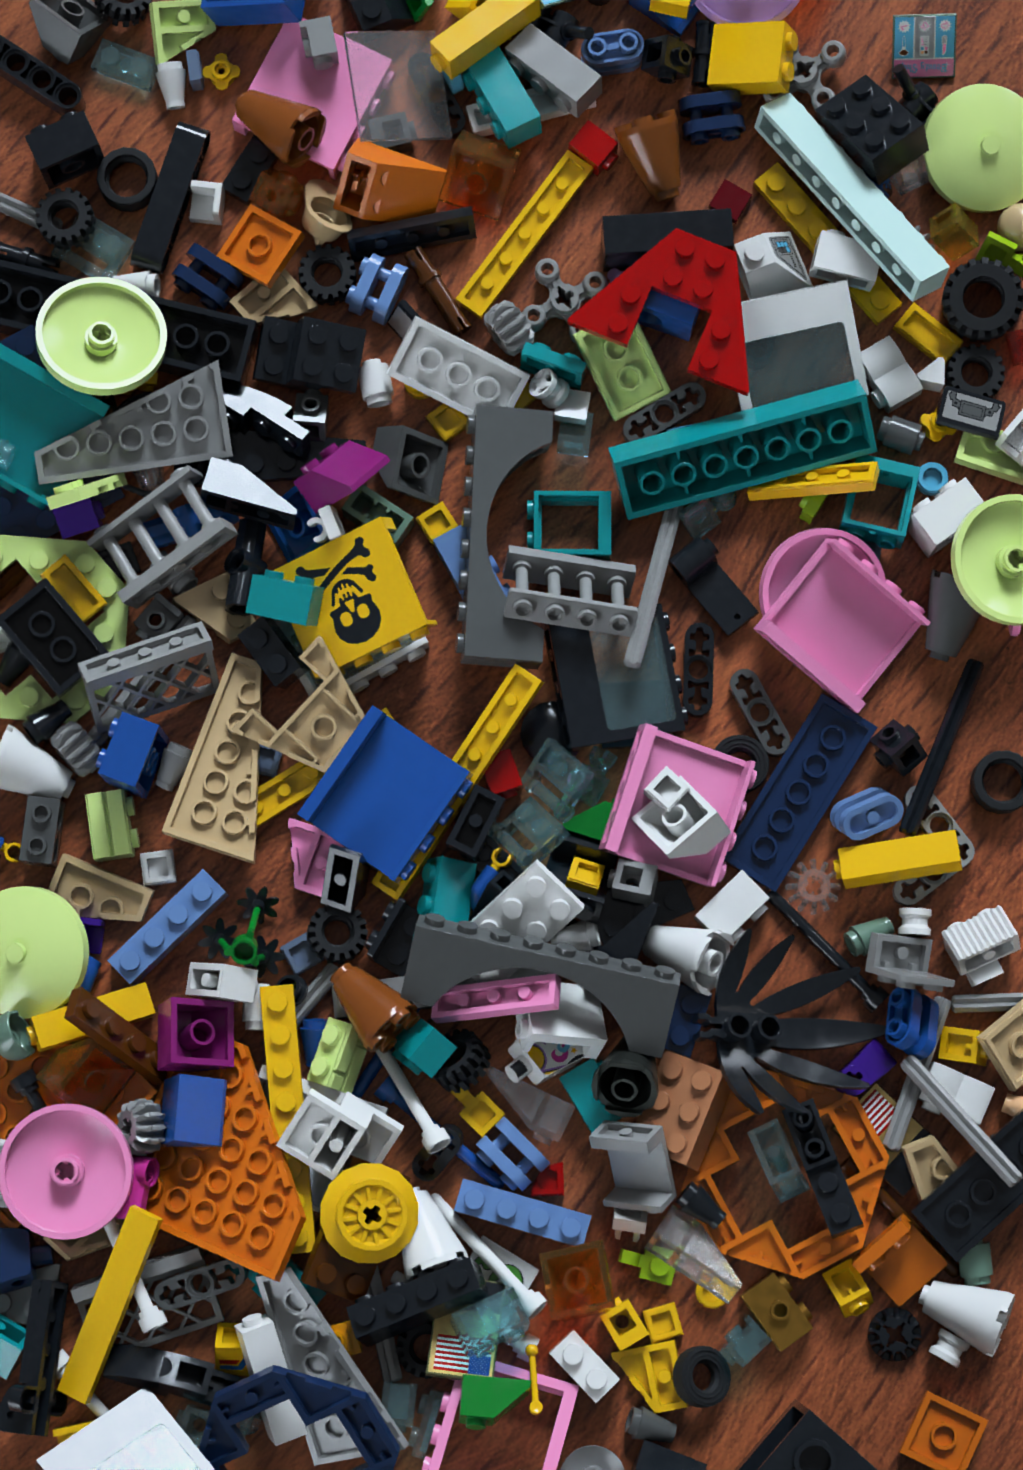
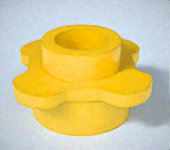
(224, 80)
(932, 430)

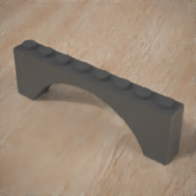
(499, 445)
(634, 993)

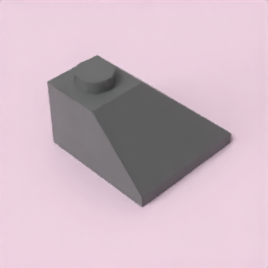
(68, 27)
(415, 462)

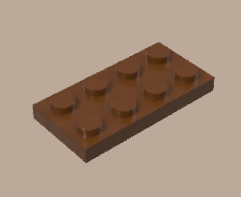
(334, 1272)

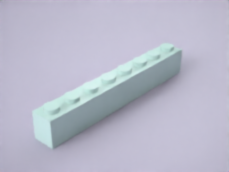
(851, 197)

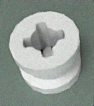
(549, 388)
(915, 922)
(949, 1348)

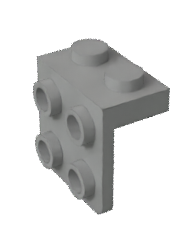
(903, 962)

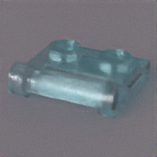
(104, 244)
(563, 772)
(536, 826)

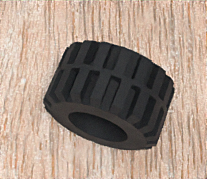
(982, 272)

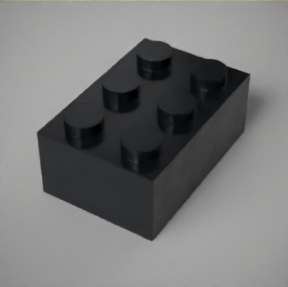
(873, 129)
(50, 636)

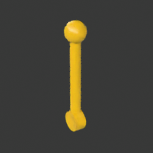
(535, 1406)

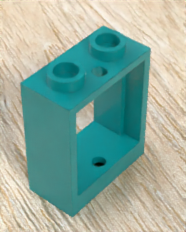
(891, 474)
(572, 498)

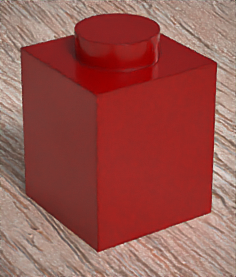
(594, 147)
(503, 776)

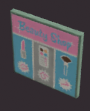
(925, 44)

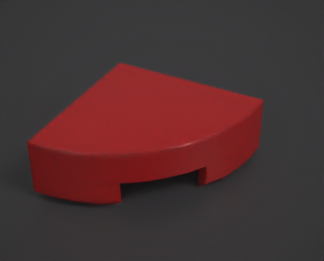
(549, 1182)

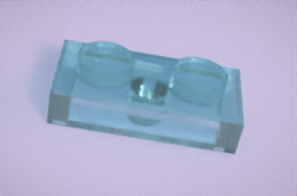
(125, 65)
(429, 1408)

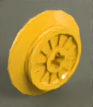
(344, 1218)

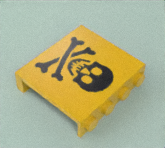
(365, 597)

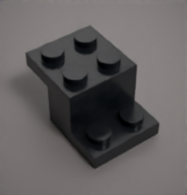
(309, 354)

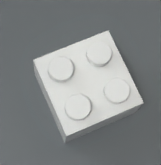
(936, 521)

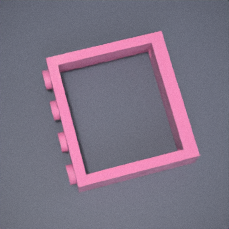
(548, 1384)

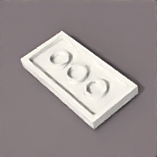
(454, 370)
(531, 906)

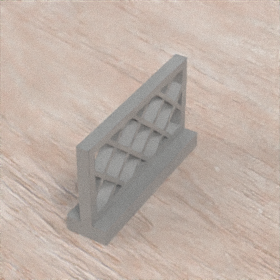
(145, 659)
(155, 1269)

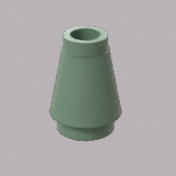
(858, 936)

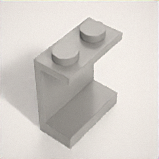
(638, 1165)

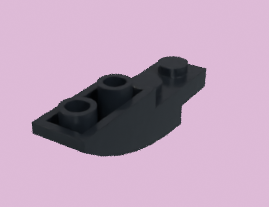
(267, 415)
(823, 1170)
(166, 1373)

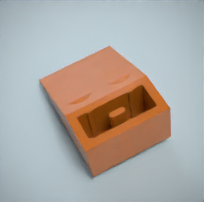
(387, 184)

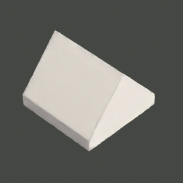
(933, 375)

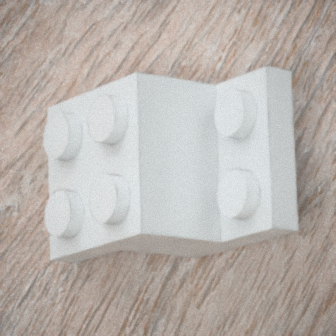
(328, 1133)

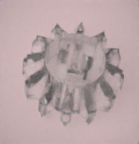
(802, 882)

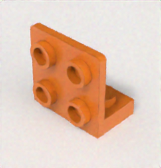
(900, 1260)

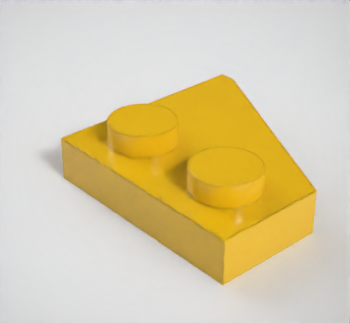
(651, 1373)

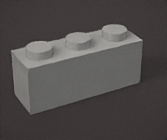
(553, 70)

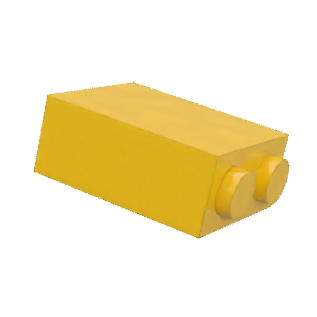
(752, 57)

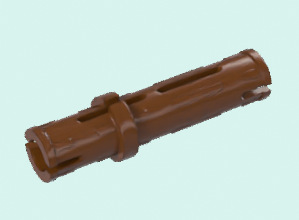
(431, 280)

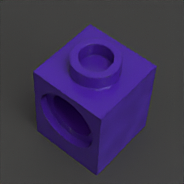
(79, 517)

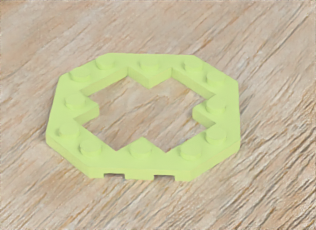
(109, 628)

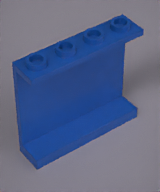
(386, 795)

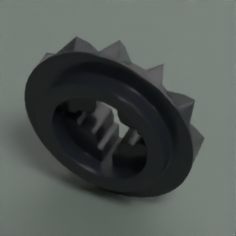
(879, 1337)

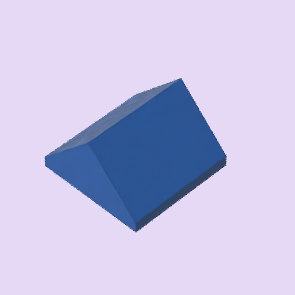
(300, 540)
(193, 1111)

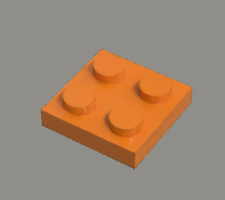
(260, 246)
(943, 1434)

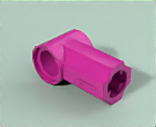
(145, 1176)

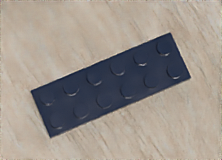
(799, 792)

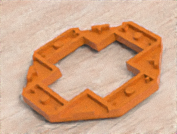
(764, 1244)

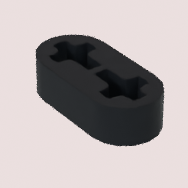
(443, 1157)

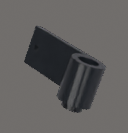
(711, 586)

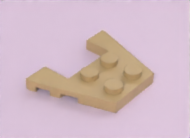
(320, 724)

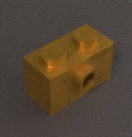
(777, 1311)

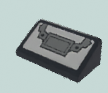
(970, 412)

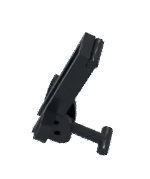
(29, 1406)

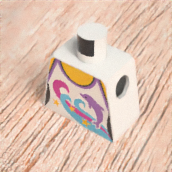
(542, 1061)

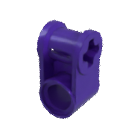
(868, 1065)

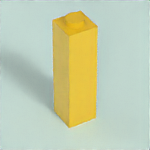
(480, 33)
(898, 859)
(53, 1030)

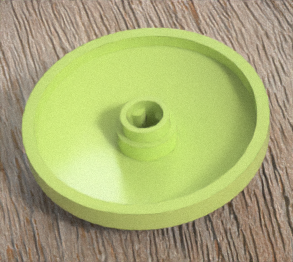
(977, 148)
(101, 336)
(990, 559)
(40, 951)

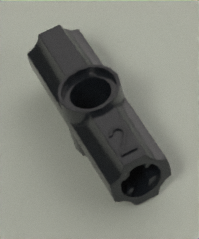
(243, 563)

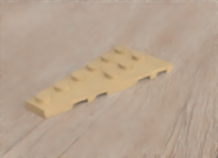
(220, 784)

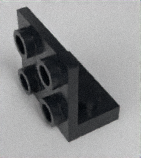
(393, 943)

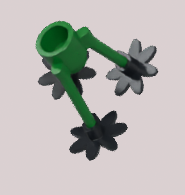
(245, 948)

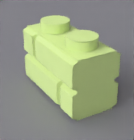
(111, 825)
(337, 1057)

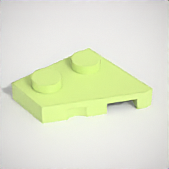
(177, 27)

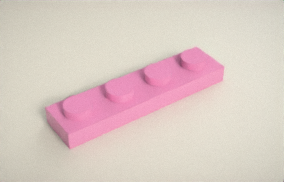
(498, 998)

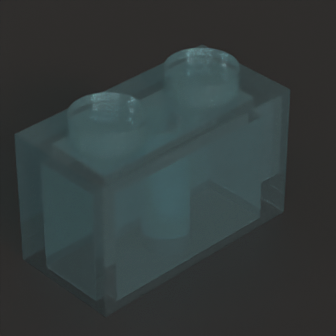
(778, 1160)
(490, 1323)

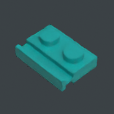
(566, 366)

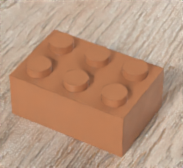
(687, 1107)

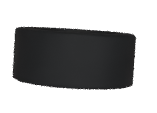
(119, 157)
(977, 783)

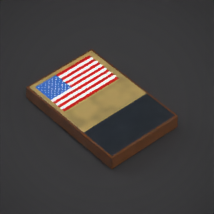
(879, 1108)

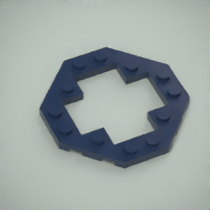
(313, 1401)

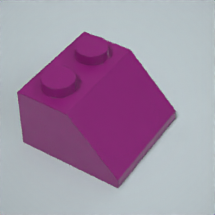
(338, 473)
(195, 1035)

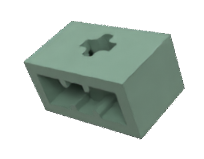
(367, 505)

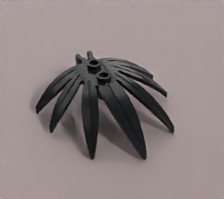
(751, 1031)

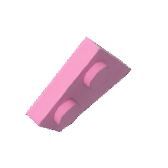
(309, 856)

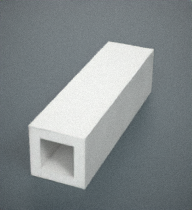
(261, 1350)

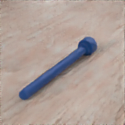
(390, 1093)

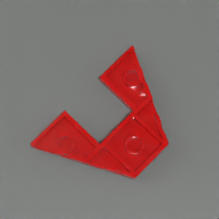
(691, 273)

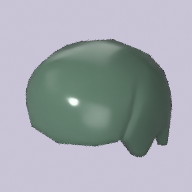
(13, 1037)

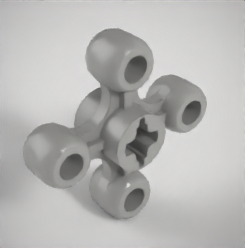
(814, 67)
(556, 287)

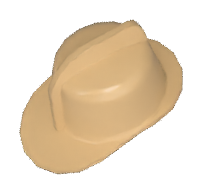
(319, 216)

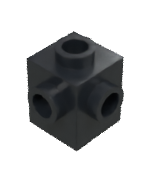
(667, 58)
(898, 747)

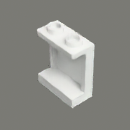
(575, 1023)

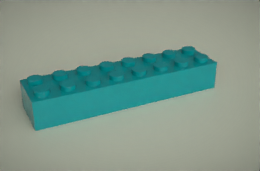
(743, 449)

